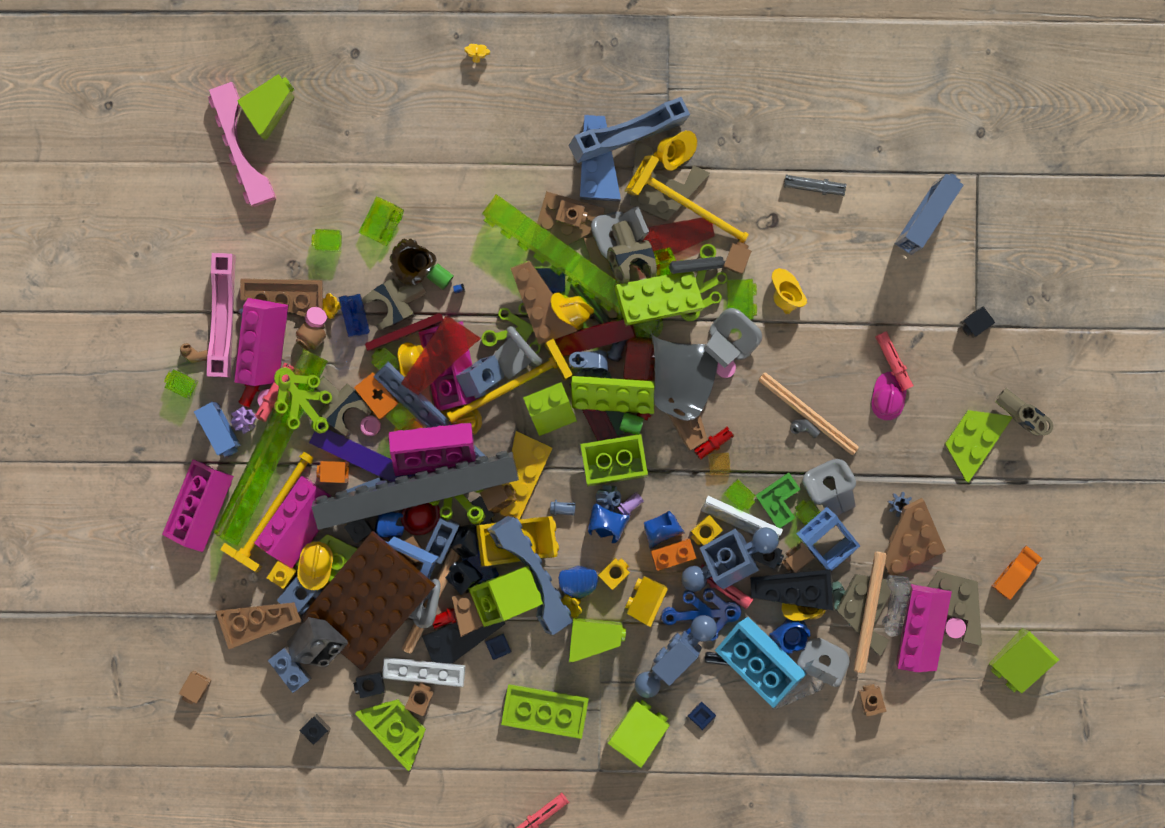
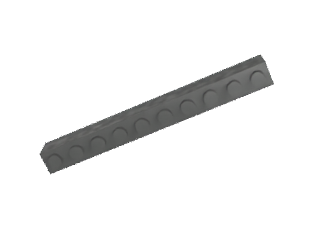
(415, 490)

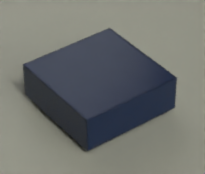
(498, 646)
(701, 715)

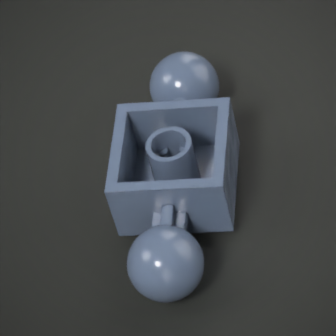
(729, 559)
(677, 657)

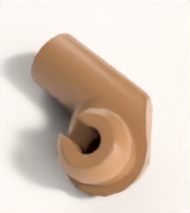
(191, 354)

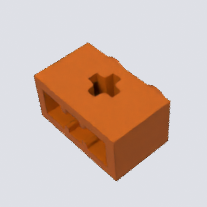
(366, 391)
(333, 471)
(673, 554)

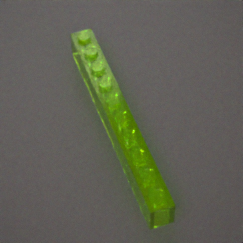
(558, 255)
(265, 457)

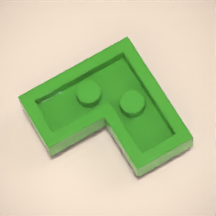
(773, 499)

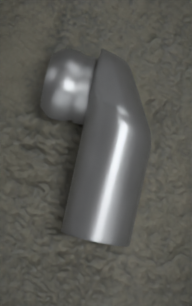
(804, 425)

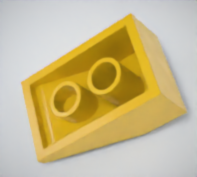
(646, 600)

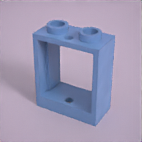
(217, 429)
(818, 528)
(427, 558)

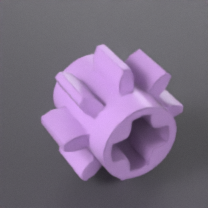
(243, 420)

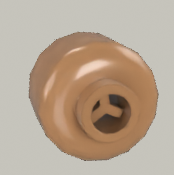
(310, 337)

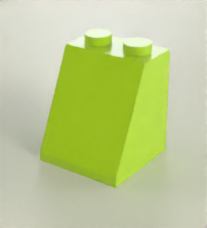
(267, 104)
(550, 409)
(506, 596)
(594, 637)
(1022, 661)
(638, 732)

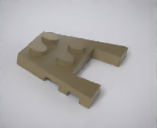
(656, 202)
(963, 602)
(853, 605)

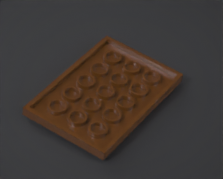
(370, 598)

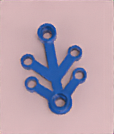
(704, 610)

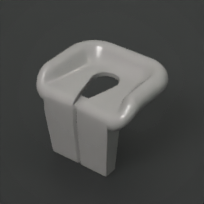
(602, 226)
(719, 345)
(516, 354)
(839, 499)
(423, 616)
(831, 674)

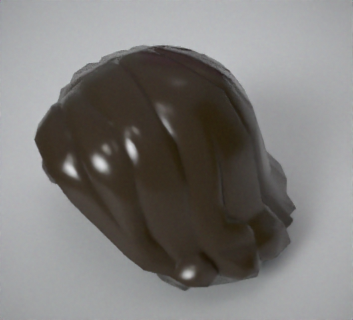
(411, 262)

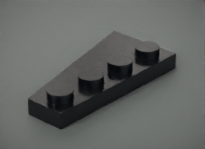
(804, 589)
(447, 646)

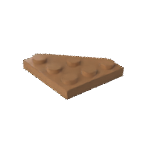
(566, 233)
(913, 539)

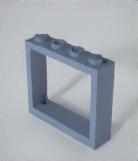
(929, 213)

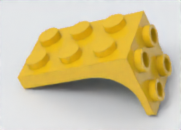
(538, 529)

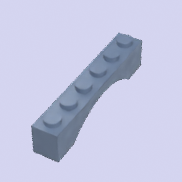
(600, 141)
(509, 536)

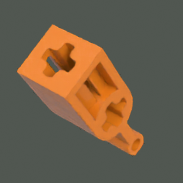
(1017, 573)

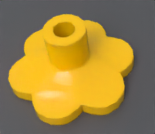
(476, 51)
(330, 305)
(573, 605)

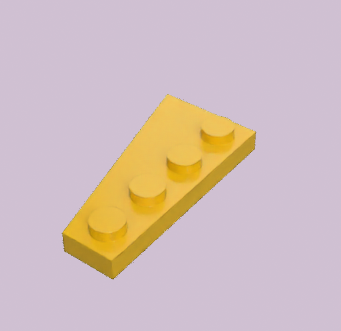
(530, 460)

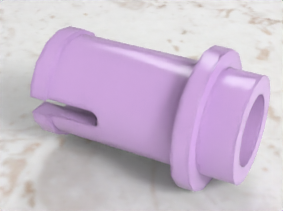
(630, 504)

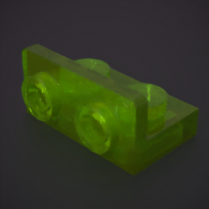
(381, 221)
(740, 296)

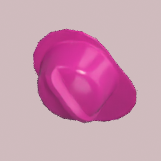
(887, 397)

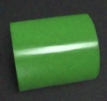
(440, 276)
(631, 423)

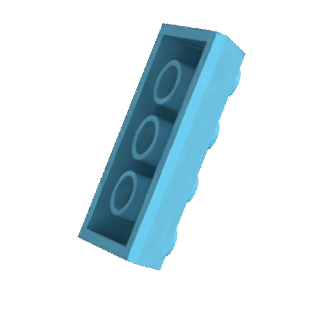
(760, 662)

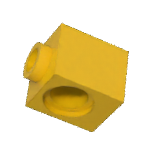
(715, 530)
(281, 574)
(610, 581)

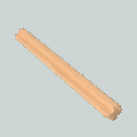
(808, 413)
(870, 612)
(416, 631)

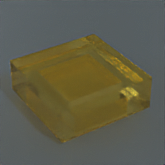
(719, 463)

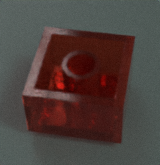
(638, 358)

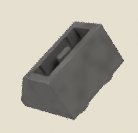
(315, 643)

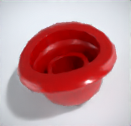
(420, 518)

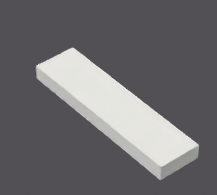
(735, 516)
(424, 672)

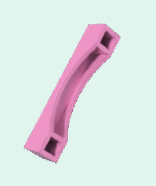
(257, 187)
(221, 332)

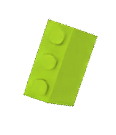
(614, 460)

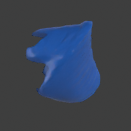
(607, 523)
(386, 525)
(662, 529)
(578, 581)
(791, 636)

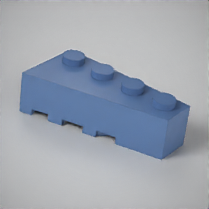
(599, 172)

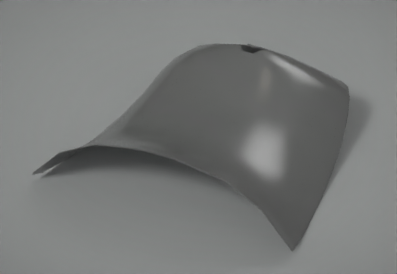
(682, 374)

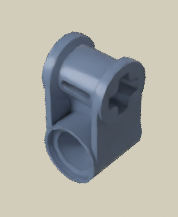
(589, 363)

